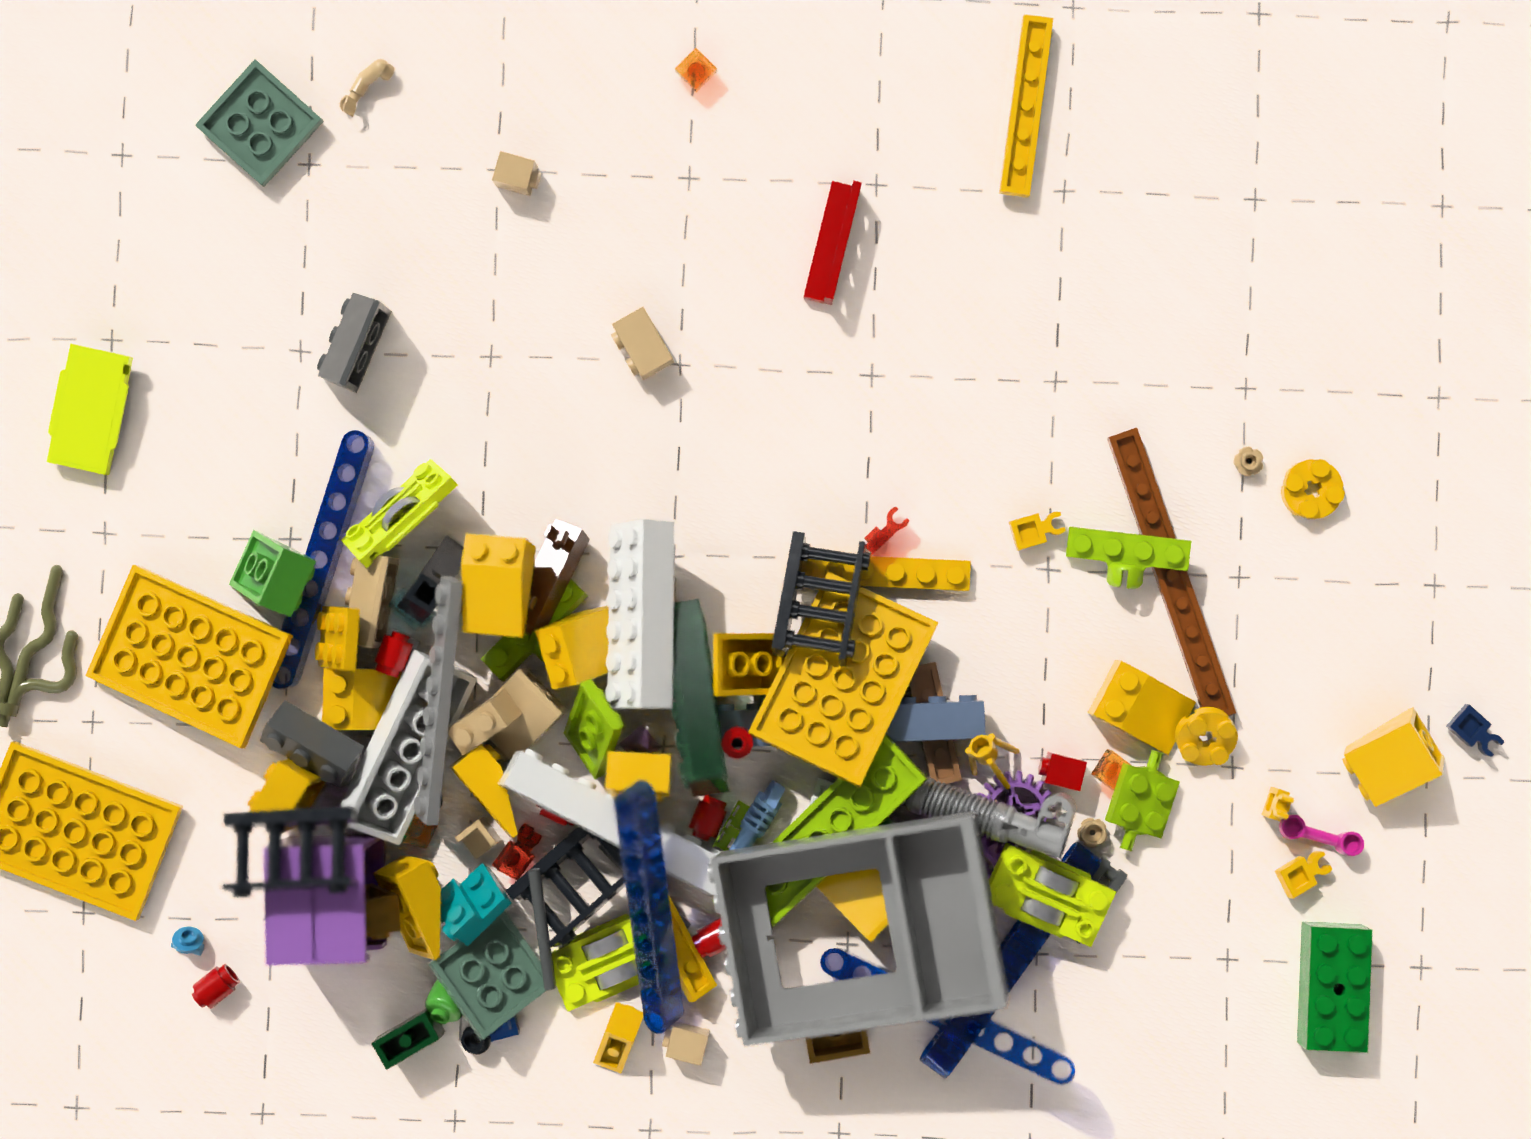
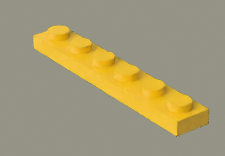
(1026, 105)
(900, 573)

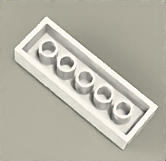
(640, 614)
(387, 773)

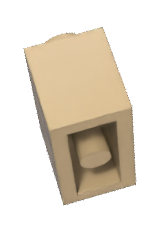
(642, 343)
(484, 722)

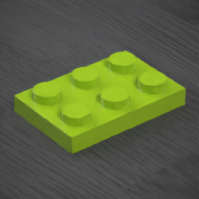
(593, 728)

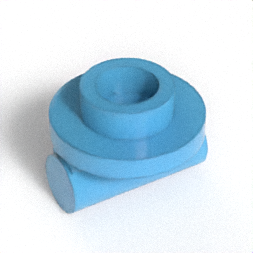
(188, 940)

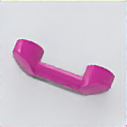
(1345, 843)

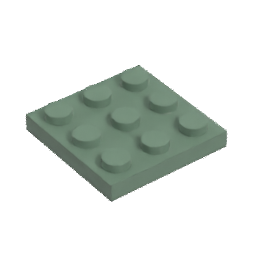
(259, 123)
(491, 976)

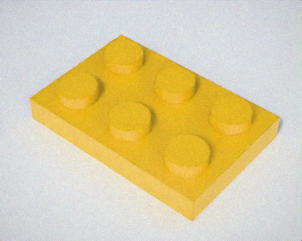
(337, 637)

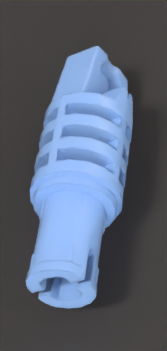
(759, 815)

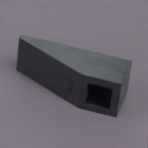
(420, 597)

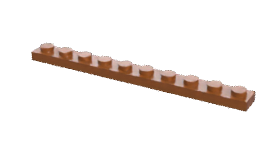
(1173, 584)

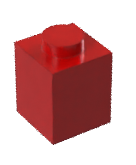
(1062, 771)

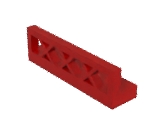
(832, 242)

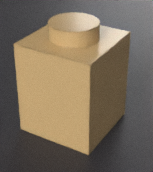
(516, 173)
(686, 1042)

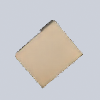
(479, 837)

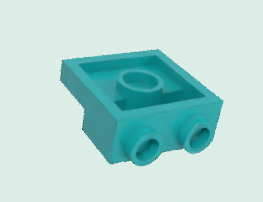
(472, 904)

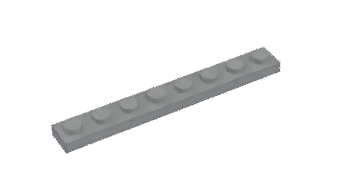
(439, 689)

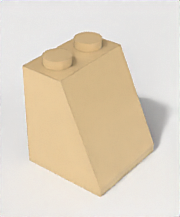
(539, 713)

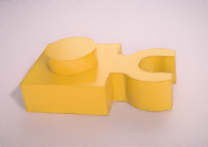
(1031, 530)
(1277, 804)
(1299, 874)

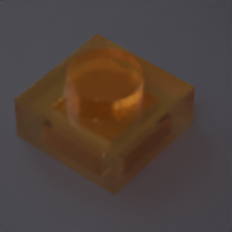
(696, 70)
(1109, 768)
(419, 833)

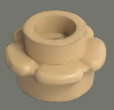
(1241, 464)
(1092, 840)

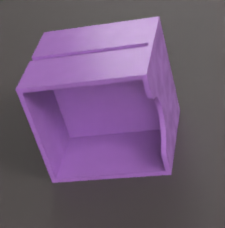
(316, 924)

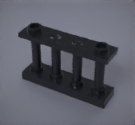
(797, 580)
(274, 823)
(571, 848)

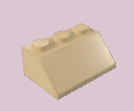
(371, 594)

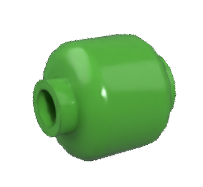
(441, 1005)

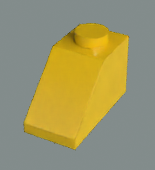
(618, 1037)

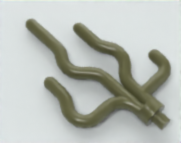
(15, 685)

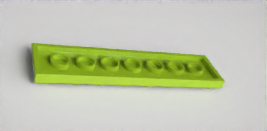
(847, 808)

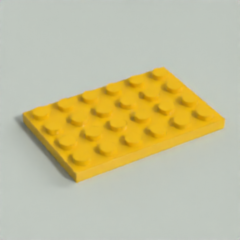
(189, 656)
(839, 712)
(81, 830)

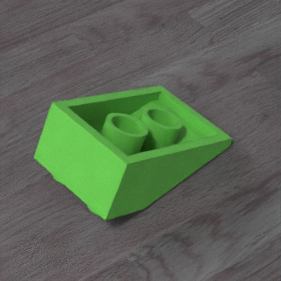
(272, 574)

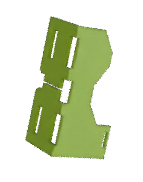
(731, 831)

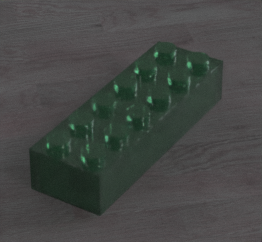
(695, 705)

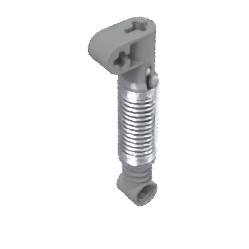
(997, 818)

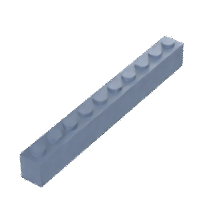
(912, 722)

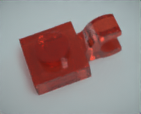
(878, 537)
(517, 856)

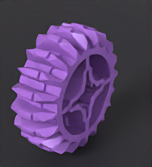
(1011, 796)

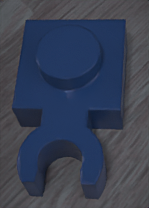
(1472, 728)

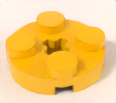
(1329, 492)
(1208, 752)

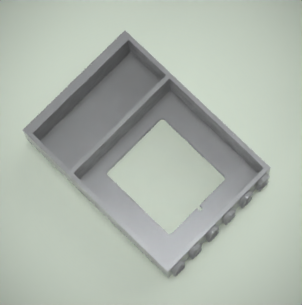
(936, 921)

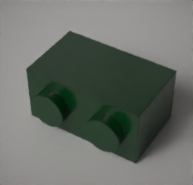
(407, 1038)

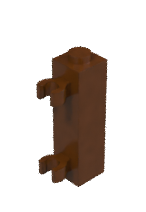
(553, 571)

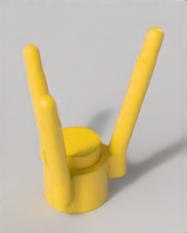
(985, 752)

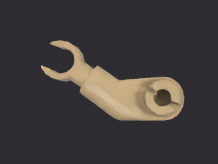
(364, 79)

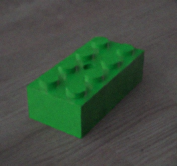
(1331, 957)

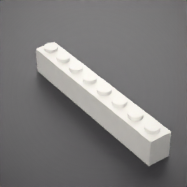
(595, 813)

